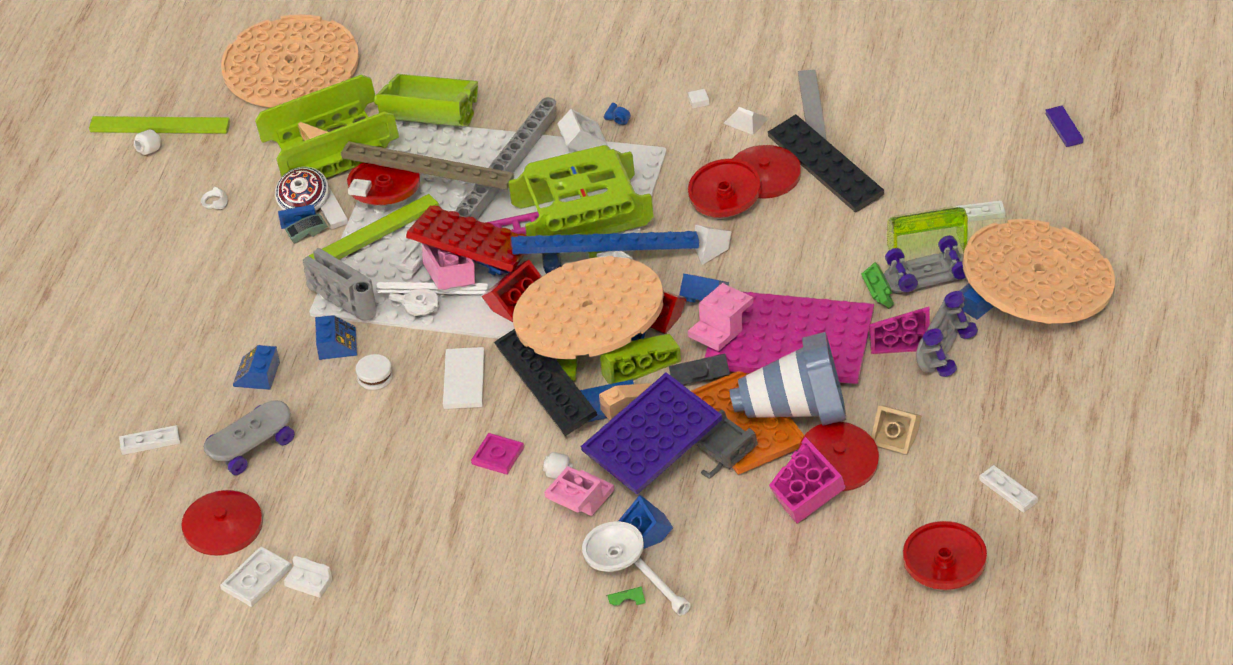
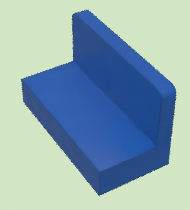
(293, 215)

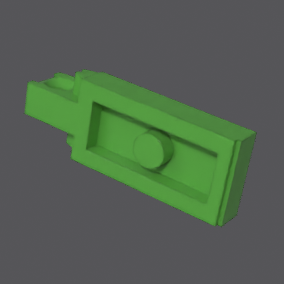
(878, 285)

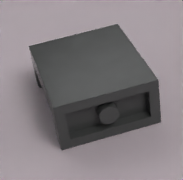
(728, 442)

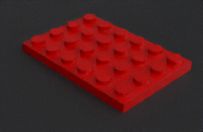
(466, 237)

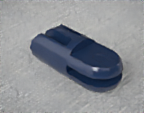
(551, 261)

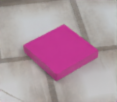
(497, 453)

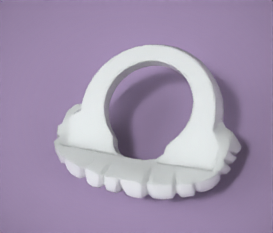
(218, 204)

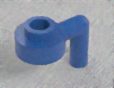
(618, 114)

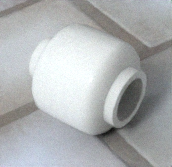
(147, 142)
(555, 464)

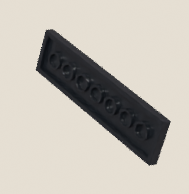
(826, 163)
(548, 384)

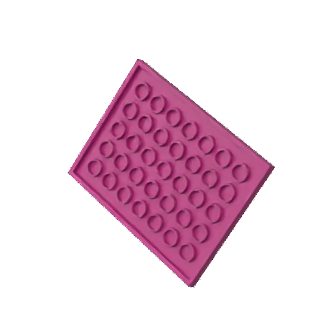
(779, 322)

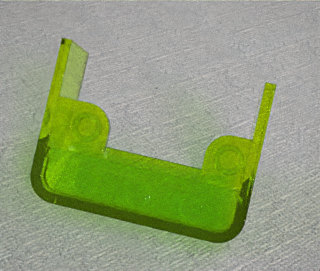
(928, 221)

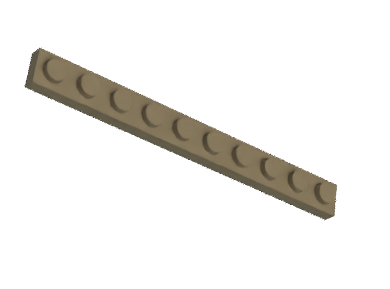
(427, 165)

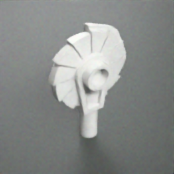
(417, 301)

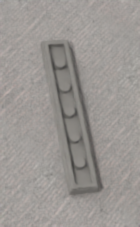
(811, 101)

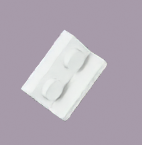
(308, 577)

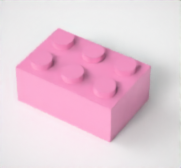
(447, 268)

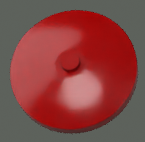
(776, 166)
(388, 183)
(724, 188)
(847, 450)
(222, 522)
(944, 555)

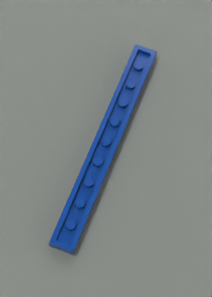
(604, 242)

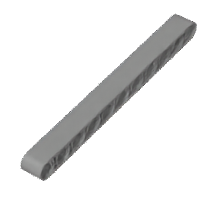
(510, 156)

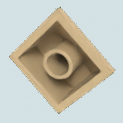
(895, 429)

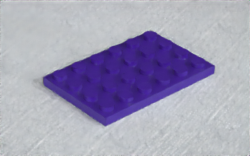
(651, 433)

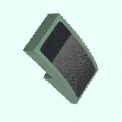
(301, 228)

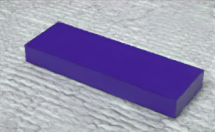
(1064, 126)

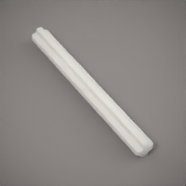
(406, 287)

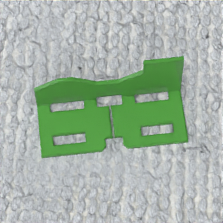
(634, 594)

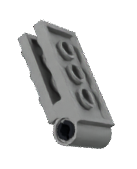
(340, 284)

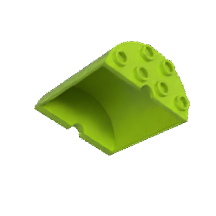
(428, 99)

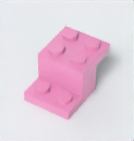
(720, 317)
(579, 491)

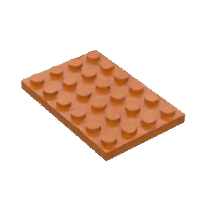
(774, 434)

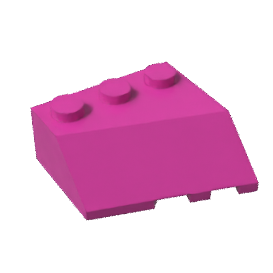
(899, 332)
(806, 482)

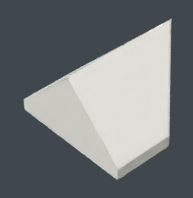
(746, 120)
(711, 242)

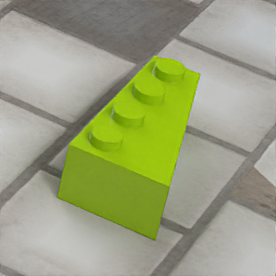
(639, 358)

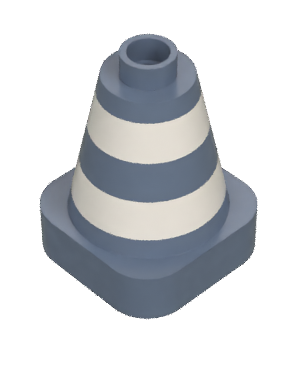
(794, 385)

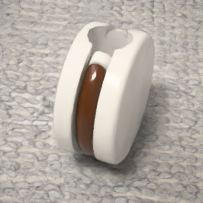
(374, 372)

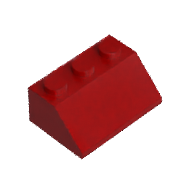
(506, 293)
(670, 313)

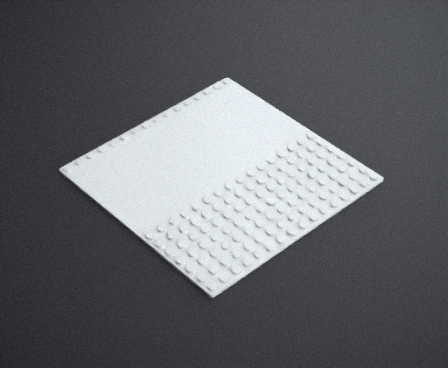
(479, 147)

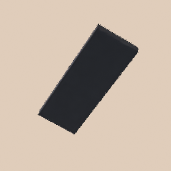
(700, 369)

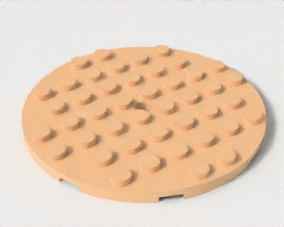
(258, 64)
(1071, 279)
(558, 314)

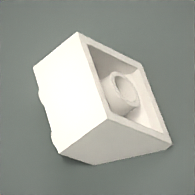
(580, 131)

